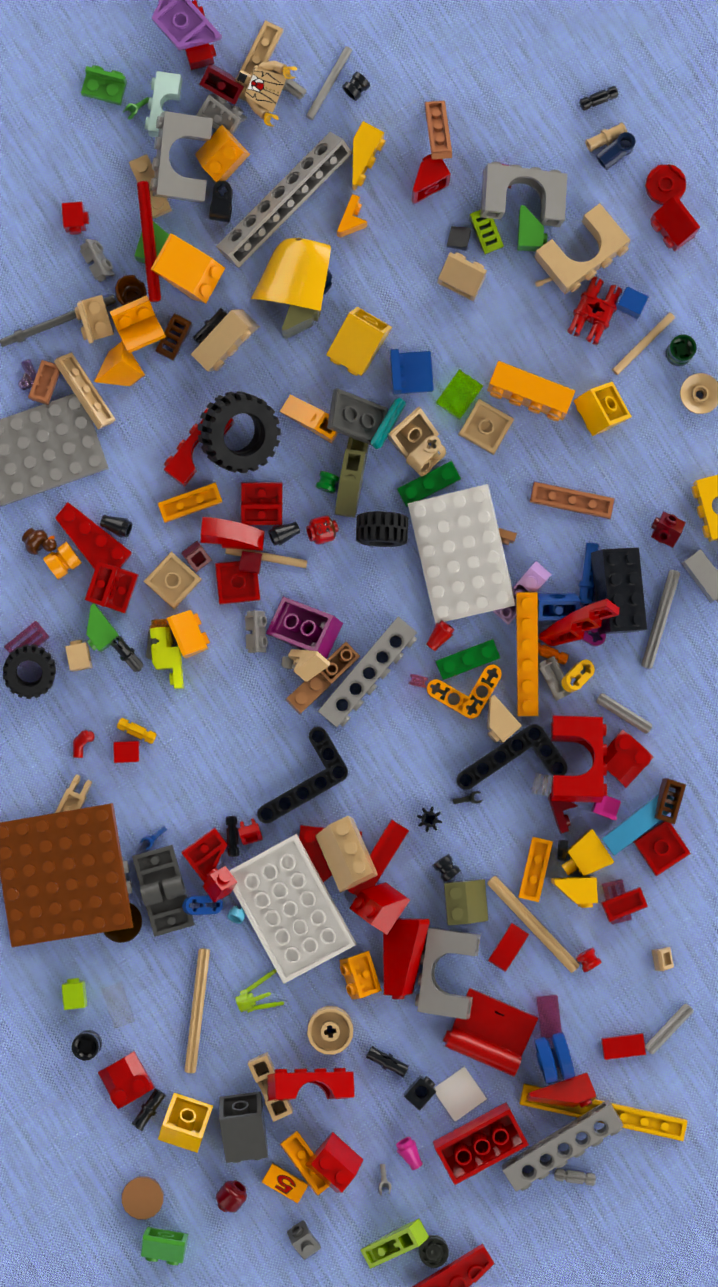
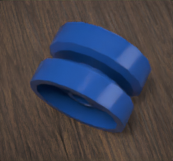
(554, 1058)

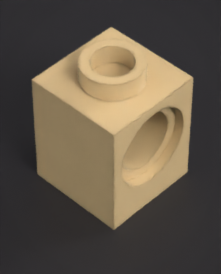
(78, 656)

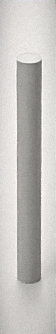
(329, 83)

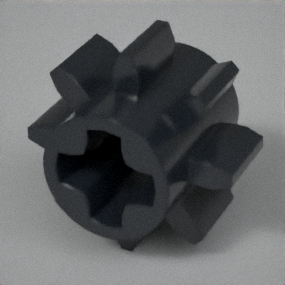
(435, 820)

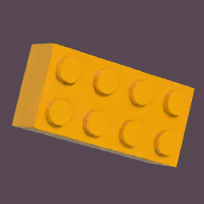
(531, 391)

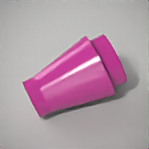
(408, 1151)

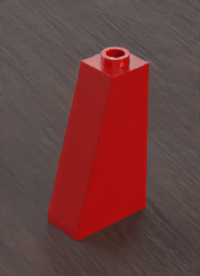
(403, 955)

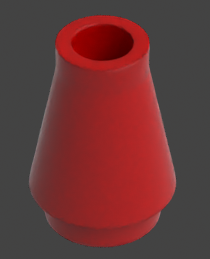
(440, 635)

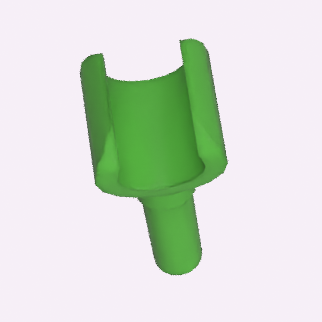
(133, 108)

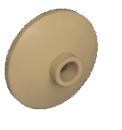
(699, 383)

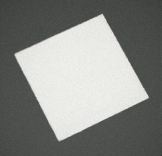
(459, 1094)

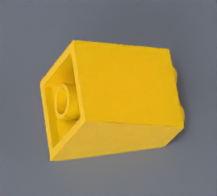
(358, 341)

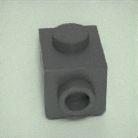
(303, 1240)

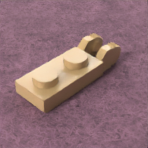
(73, 800)

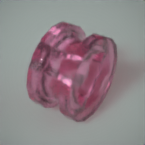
(418, 681)

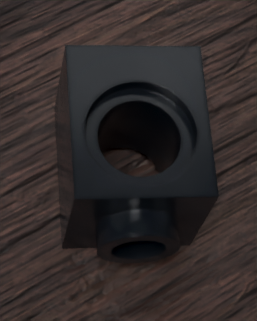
(420, 1101)

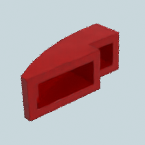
(231, 534)

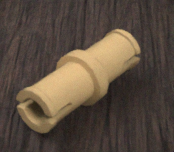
(605, 137)

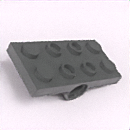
(162, 890)

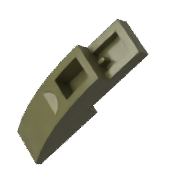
(351, 478)

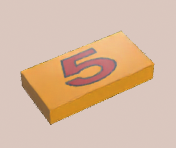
(285, 1183)

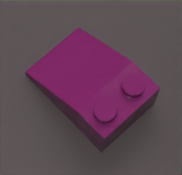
(304, 627)

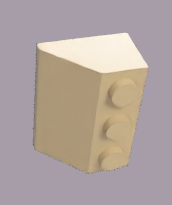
(346, 854)

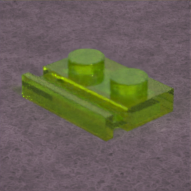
(459, 394)

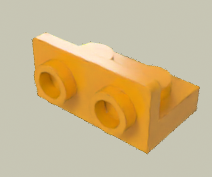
(360, 975)

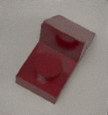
(561, 820)

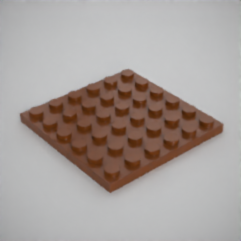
(63, 875)

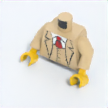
(265, 87)

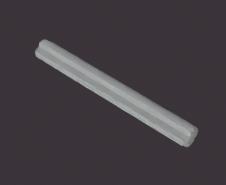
(660, 619)

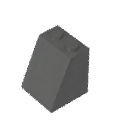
(243, 1127)

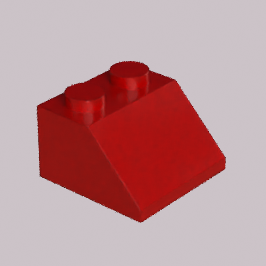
(431, 178)
(674, 223)
(380, 906)
(335, 1163)

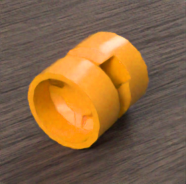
(62, 560)

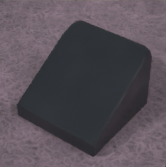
(459, 237)

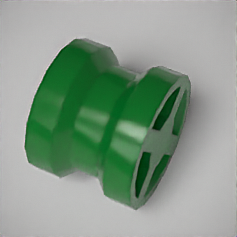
(327, 482)

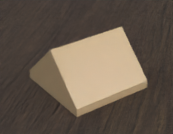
(412, 432)

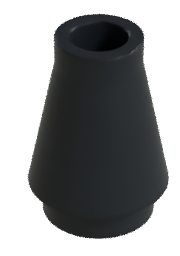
(117, 525)
(283, 533)

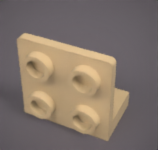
(94, 318)

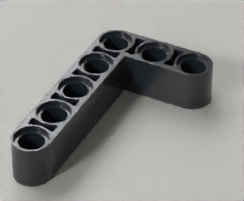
(510, 754)
(309, 783)

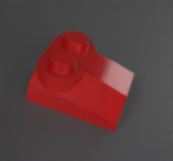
(626, 758)
(126, 1080)

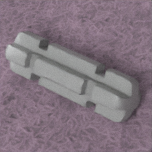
(575, 1177)

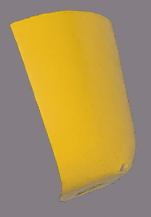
(295, 274)

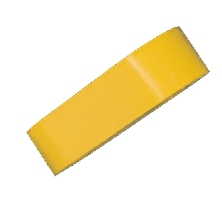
(580, 678)

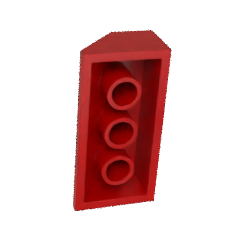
(480, 1143)

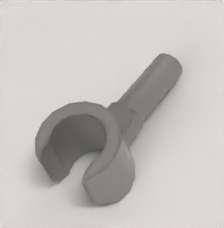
(287, 663)
(384, 1183)

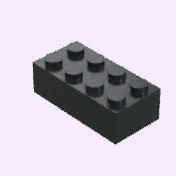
(619, 579)

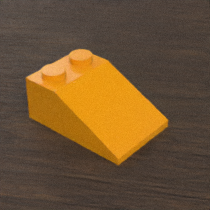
(188, 269)

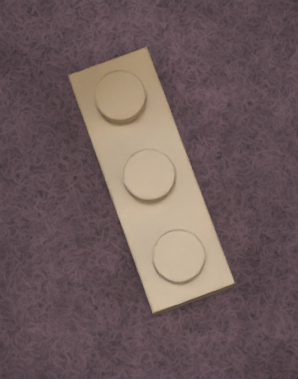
(143, 171)

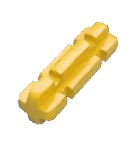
(136, 730)

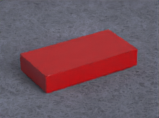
(624, 904)
(623, 1046)

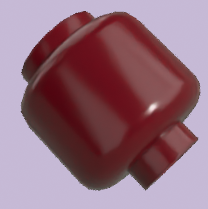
(231, 1196)

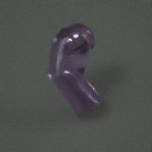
(29, 375)

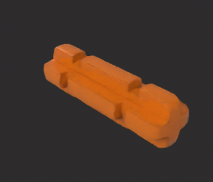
(548, 652)

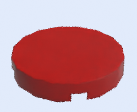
(664, 183)

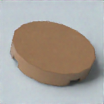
(142, 1197)

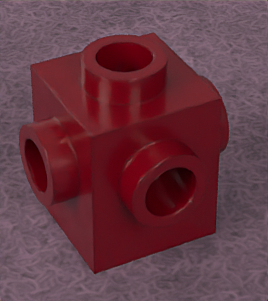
(667, 529)

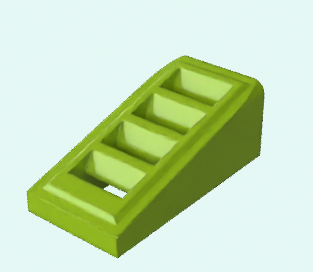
(490, 248)

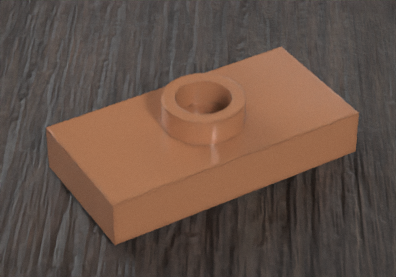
(44, 382)

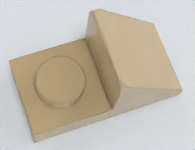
(308, 663)

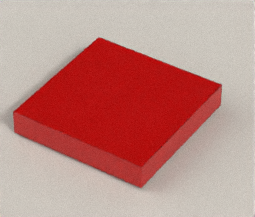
(236, 585)
(661, 847)

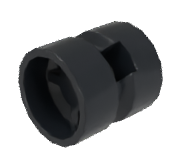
(86, 1045)

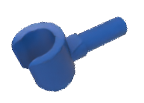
(151, 839)

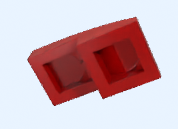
(508, 947)

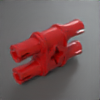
(603, 315)

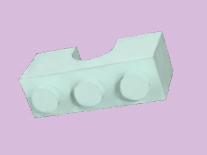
(166, 87)

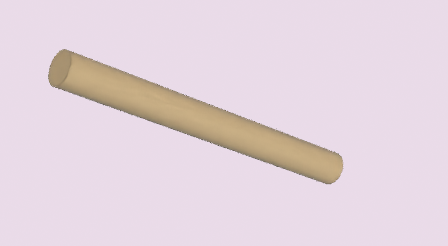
(643, 343)
(272, 558)

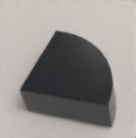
(562, 850)

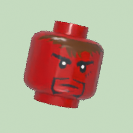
(322, 530)

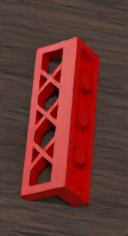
(383, 853)

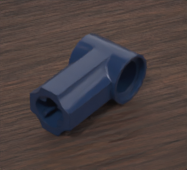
(615, 151)

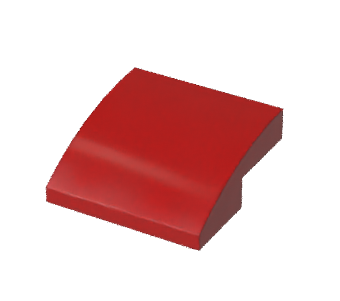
(261, 503)
(111, 587)

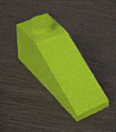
(395, 1243)

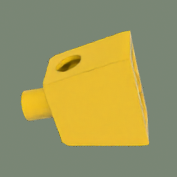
(587, 855)

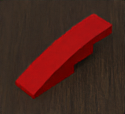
(573, 625)

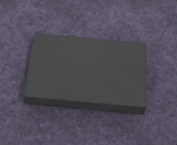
(355, 416)

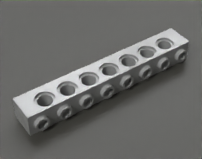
(284, 199)

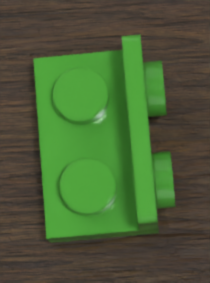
(104, 85)

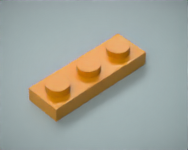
(190, 502)
(535, 869)
(300, 1154)

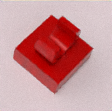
(250, 833)

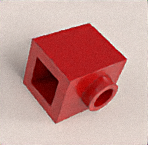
(74, 217)
(219, 883)

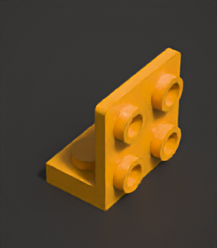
(137, 324)

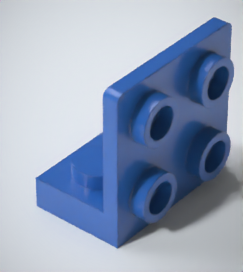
(411, 372)

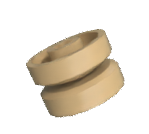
(330, 1042)

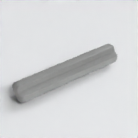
(624, 713)
(669, 1028)

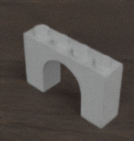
(166, 181)
(548, 184)
(703, 574)
(431, 997)

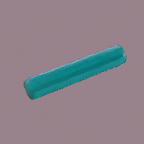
(388, 423)

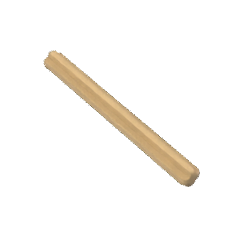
(533, 924)
(197, 1010)

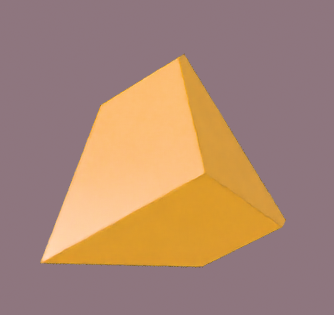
(119, 368)

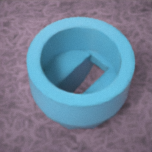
(236, 915)

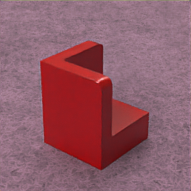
(126, 751)

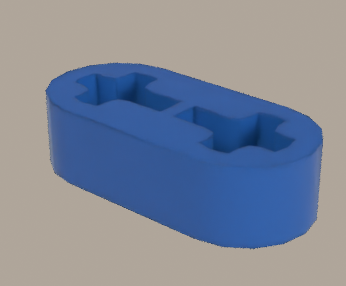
(202, 910)

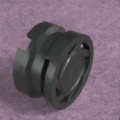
(434, 1251)

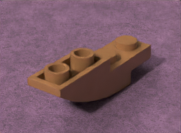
(315, 687)

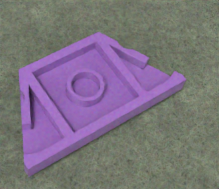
(184, 24)

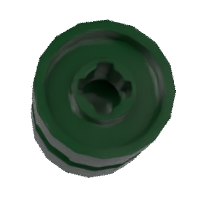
(681, 350)

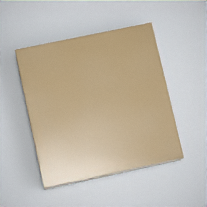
(486, 426)
(172, 580)

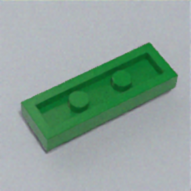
(429, 483)
(467, 659)

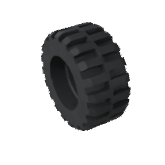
(264, 432)

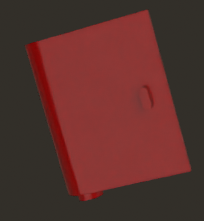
(491, 1036)

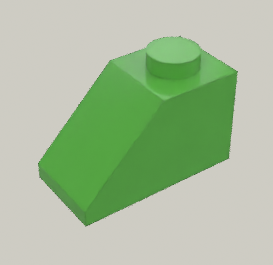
(530, 231)
(99, 630)

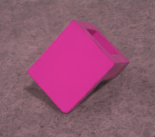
(607, 808)

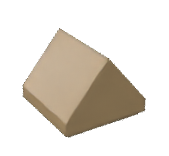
(662, 959)

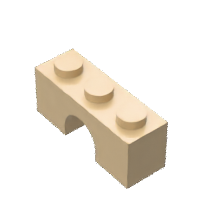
(260, 1068)

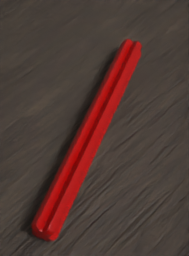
(148, 240)

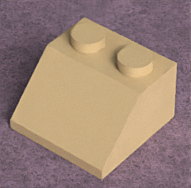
(500, 721)

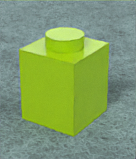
(74, 994)

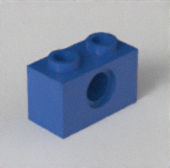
(556, 605)

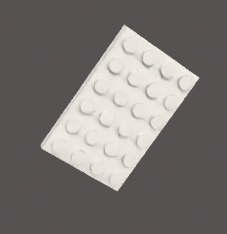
(461, 554)
(291, 909)

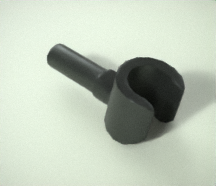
(467, 799)

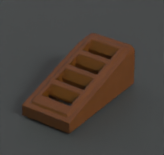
(180, 340)
(662, 799)

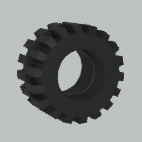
(382, 529)
(23, 688)

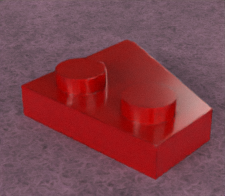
(205, 853)

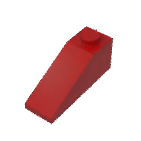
(567, 1093)

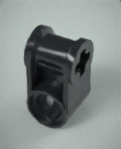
(221, 205)

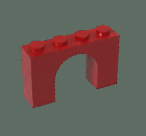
(589, 733)

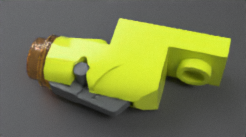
(162, 653)

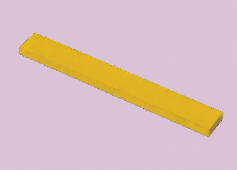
(631, 1117)

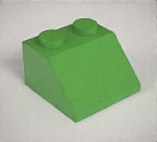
(164, 1245)

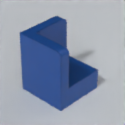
(632, 302)

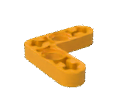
(464, 699)

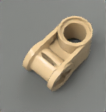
(425, 456)

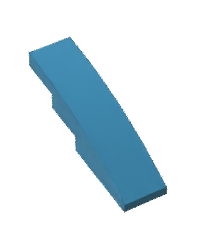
(633, 826)

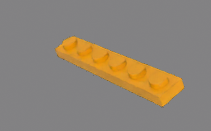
(527, 653)

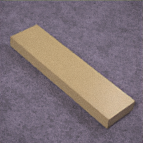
(261, 48)
(84, 390)

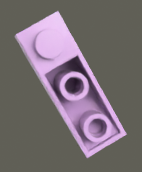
(530, 582)

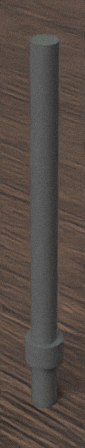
(20, 335)

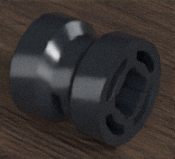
(356, 86)
(446, 868)

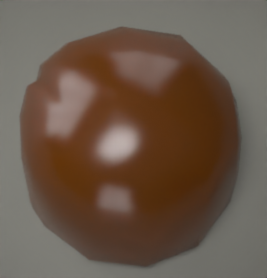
(129, 289)

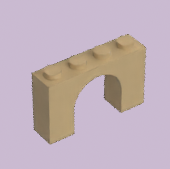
(570, 273)

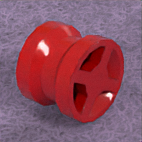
(588, 960)

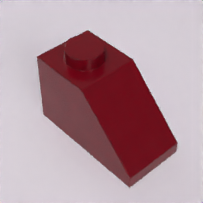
(221, 84)

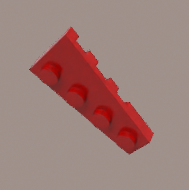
(91, 539)
(462, 1271)

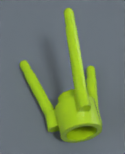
(246, 1001)

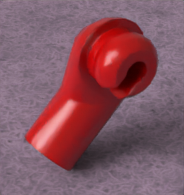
(79, 742)

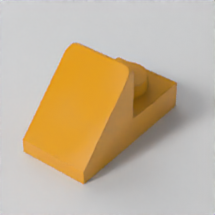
(350, 223)

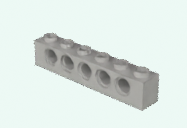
(396, 629)
(567, 1134)

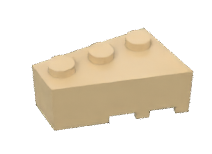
(224, 339)

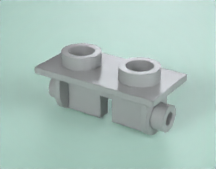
(91, 252)
(256, 622)
(553, 676)

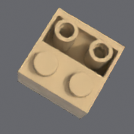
(462, 276)

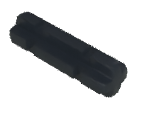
(598, 98)
(232, 836)

